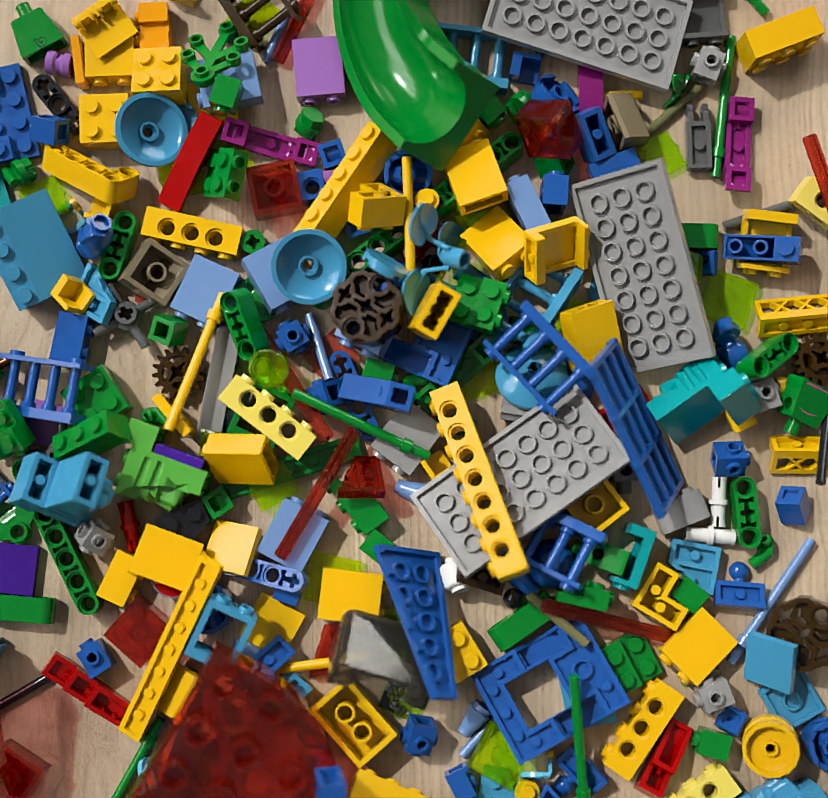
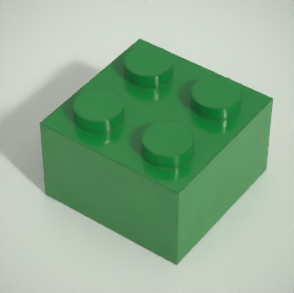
(100, 392)

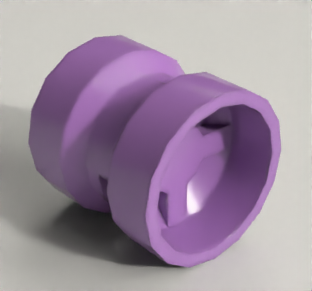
(59, 64)

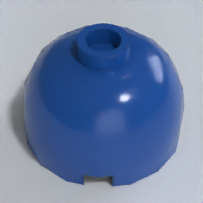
(549, 89)
(562, 567)

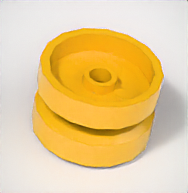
(765, 760)

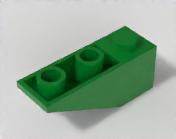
(365, 512)

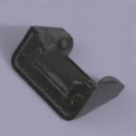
(378, 650)

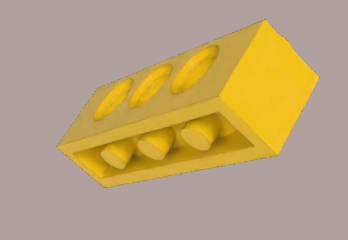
(157, 219)
(642, 742)

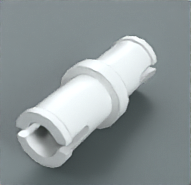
(718, 501)
(709, 535)

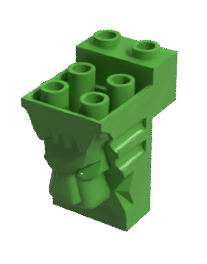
(156, 476)

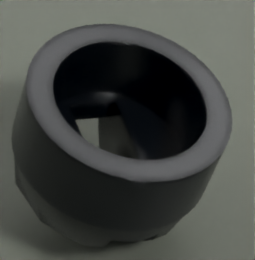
(431, 261)
(508, 600)

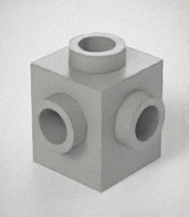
(707, 65)
(769, 393)
(95, 537)
(713, 695)

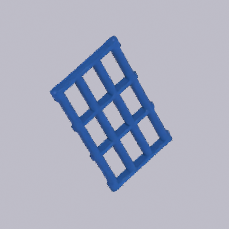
(637, 428)

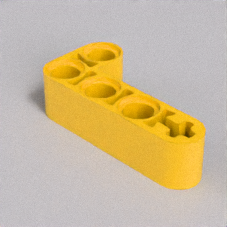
(90, 176)

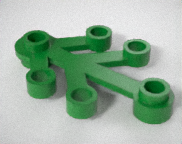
(204, 74)

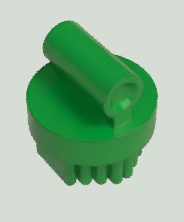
(516, 102)
(309, 123)
(20, 172)

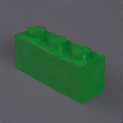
(92, 435)

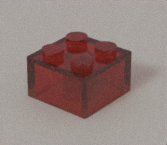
(549, 129)
(275, 189)
(138, 630)
(24, 769)

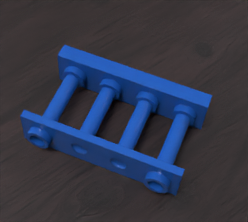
(546, 334)
(47, 410)
(568, 529)

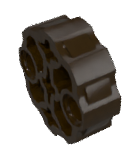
(346, 318)
(809, 607)

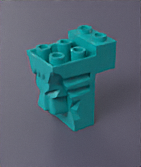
(700, 394)

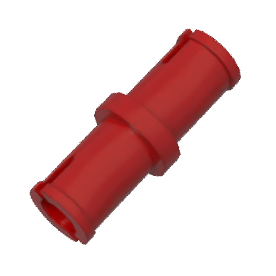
(129, 524)

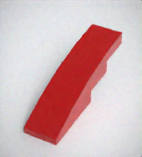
(190, 161)
(93, 693)

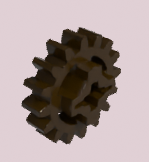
(808, 353)
(173, 381)

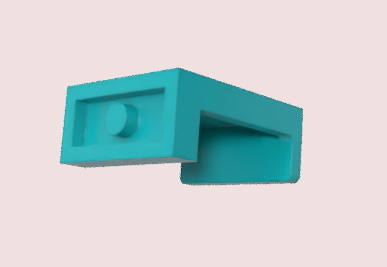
(637, 558)

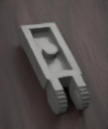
(698, 140)

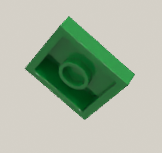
(225, 174)
(480, 304)
(14, 431)
(592, 596)
(631, 660)

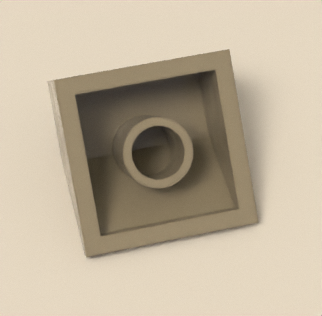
(625, 121)
(153, 272)

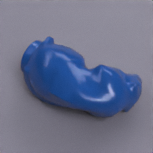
(95, 236)
(730, 348)

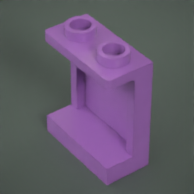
(318, 70)

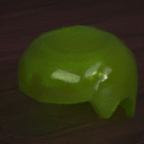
(268, 368)

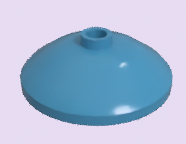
(162, 120)
(310, 284)
(515, 391)

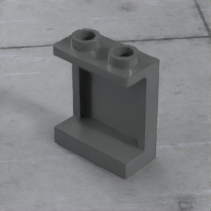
(706, 24)

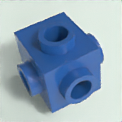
(295, 346)
(326, 391)
(729, 458)
(419, 735)

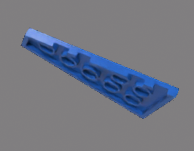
(421, 605)

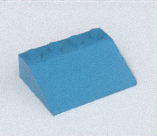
(35, 249)

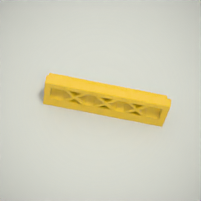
(784, 320)
(795, 449)

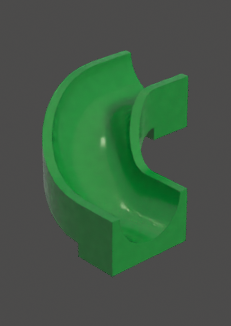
(410, 76)

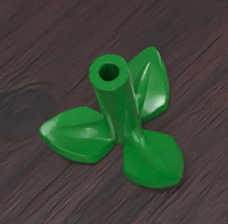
(677, 85)

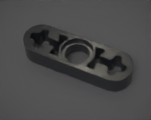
(52, 98)

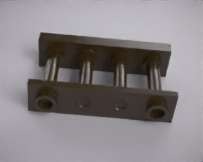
(241, 16)

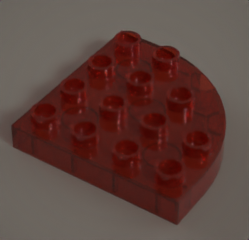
(237, 737)

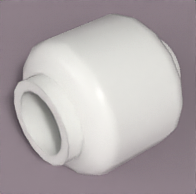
(448, 575)

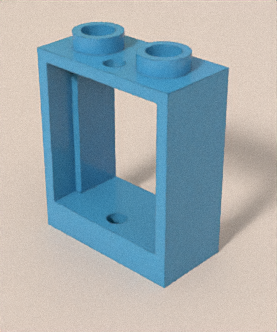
(222, 603)

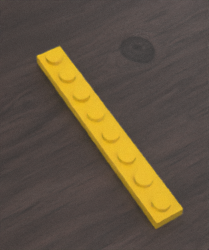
(171, 647)

